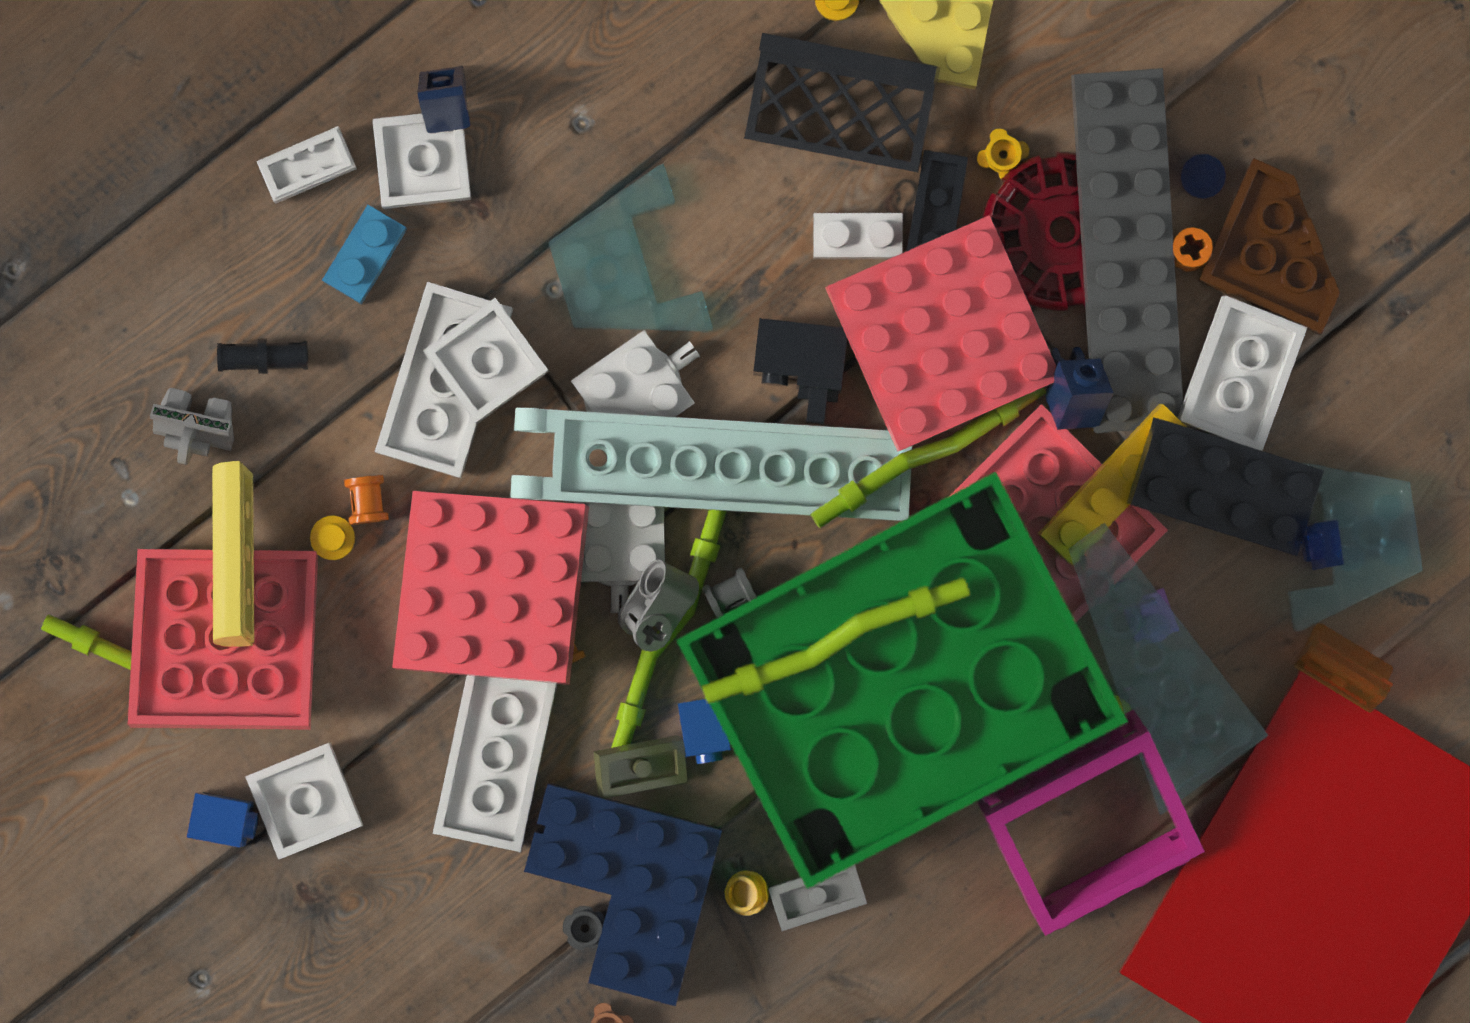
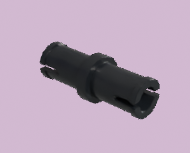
(262, 356)

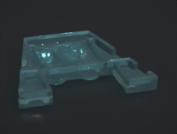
(606, 271)
(1375, 538)

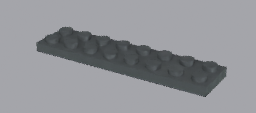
(1128, 241)

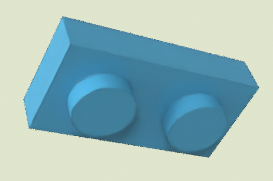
(364, 254)

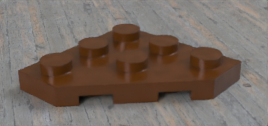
(1272, 251)

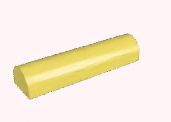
(233, 555)

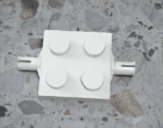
(637, 380)
(621, 545)

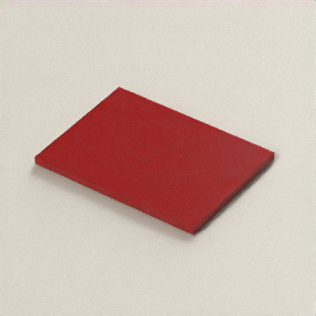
(1319, 877)

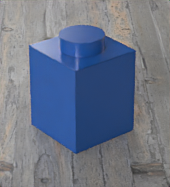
(702, 732)
(222, 820)

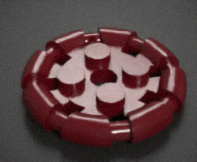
(1033, 228)

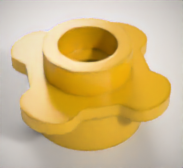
(999, 142)

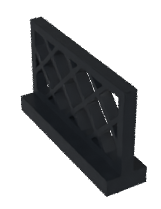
(849, 64)

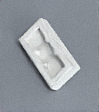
(306, 165)

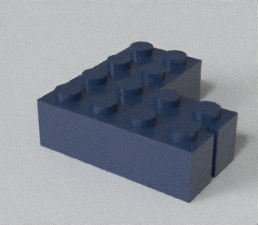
(651, 869)

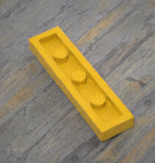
(1104, 493)

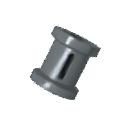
(730, 593)

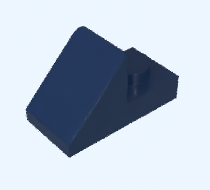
(443, 99)

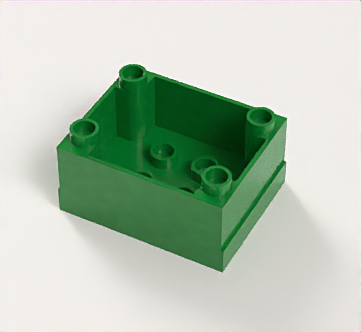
(915, 709)

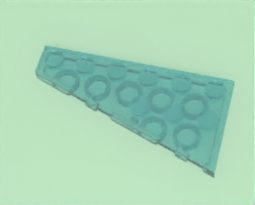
(1161, 669)

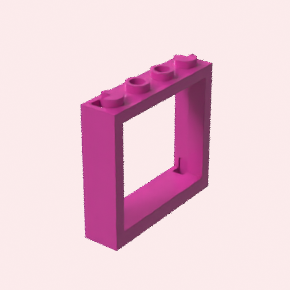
(1116, 877)

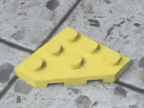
(944, 34)

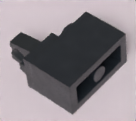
(805, 354)

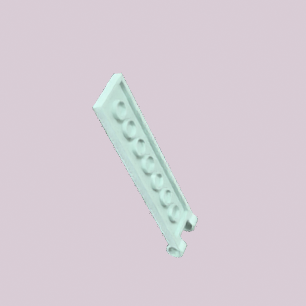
(709, 464)

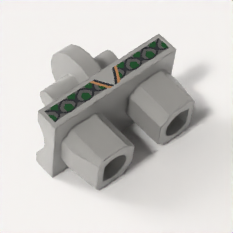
(191, 431)

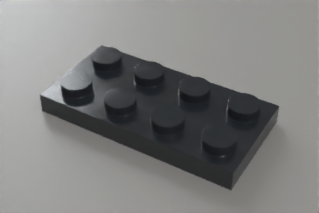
(1225, 486)

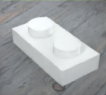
(857, 235)

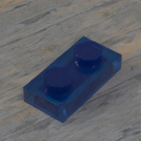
(1323, 545)

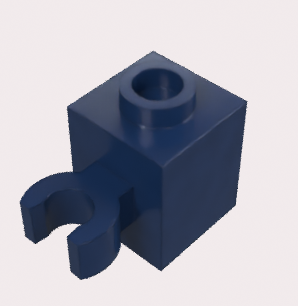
(1078, 391)

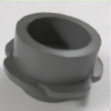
(573, 923)

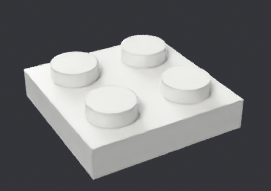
(419, 165)
(486, 361)
(304, 800)

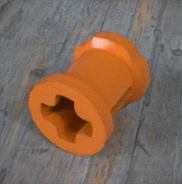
(1194, 237)
(366, 499)

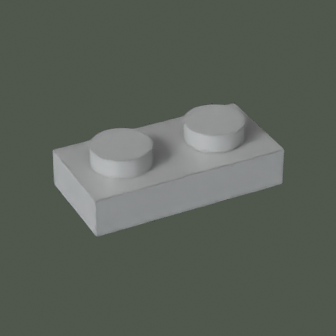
(799, 905)

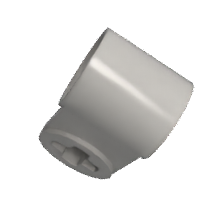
(657, 601)

